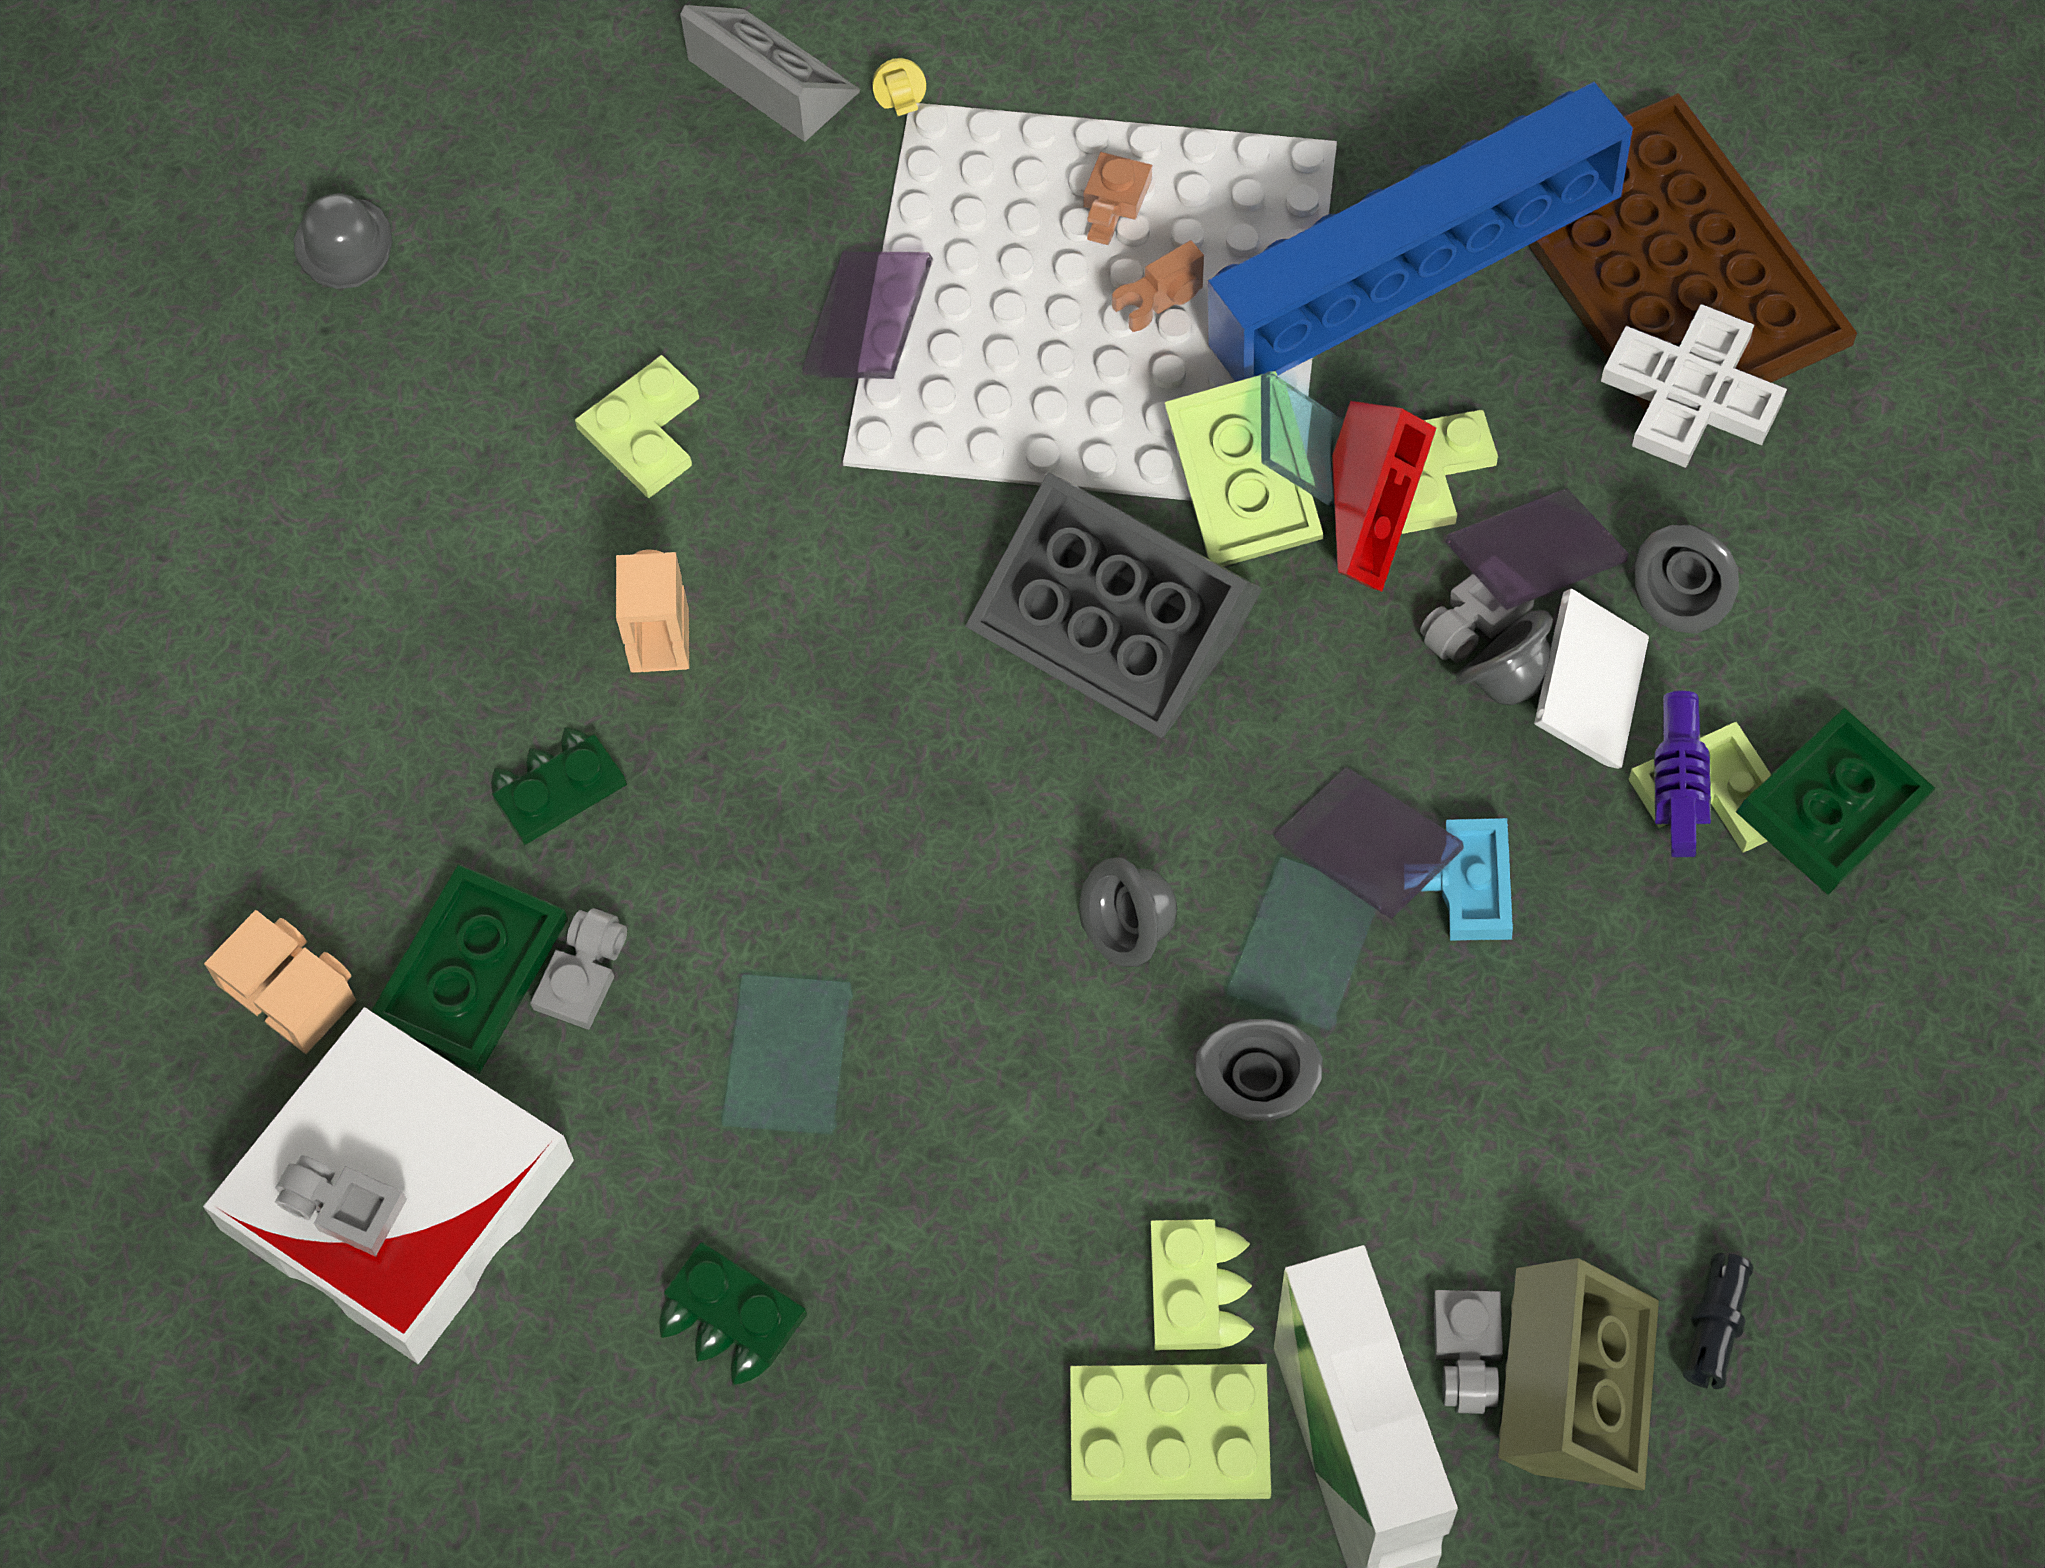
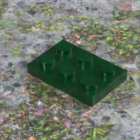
(1835, 800)
(470, 967)

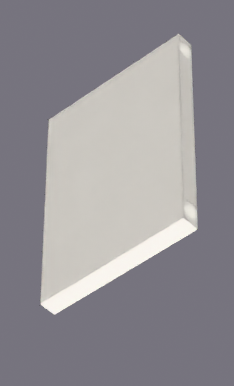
(1592, 679)

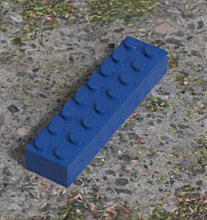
(1418, 235)

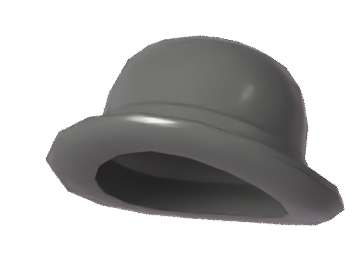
(342, 241)
(1686, 578)
(1514, 662)
(1126, 911)
(1259, 1068)

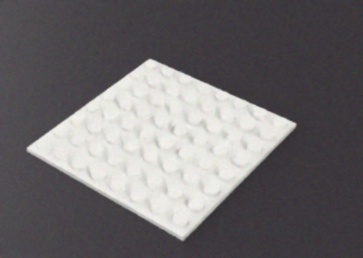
(1016, 331)

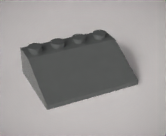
(1111, 606)

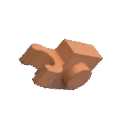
(1113, 191)
(1166, 283)

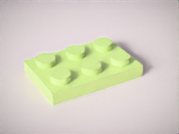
(1237, 499)
(1170, 1432)

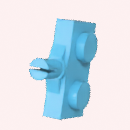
(1477, 881)

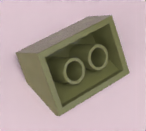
(1579, 1375)

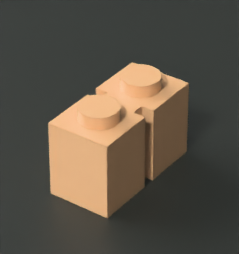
(652, 611)
(272, 974)

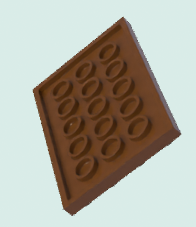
(1688, 239)

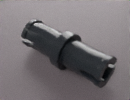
(1718, 1321)

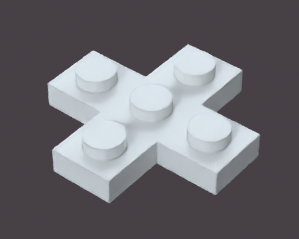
(1693, 385)

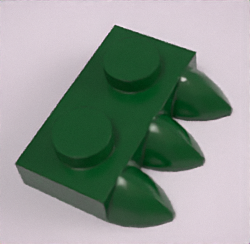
(556, 785)
(732, 1310)

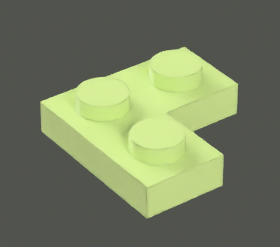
(630, 422)
(1459, 445)
(1734, 775)

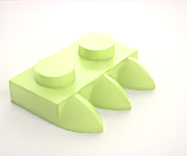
(1192, 1287)

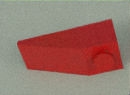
(1374, 485)

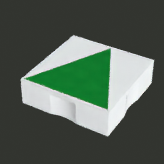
(1361, 1415)

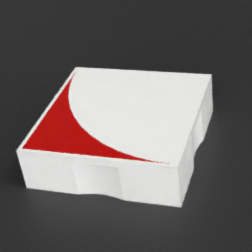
(420, 1125)

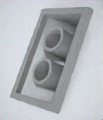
(764, 68)

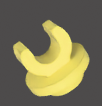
(899, 85)

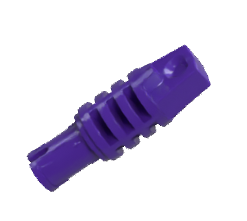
(1682, 773)

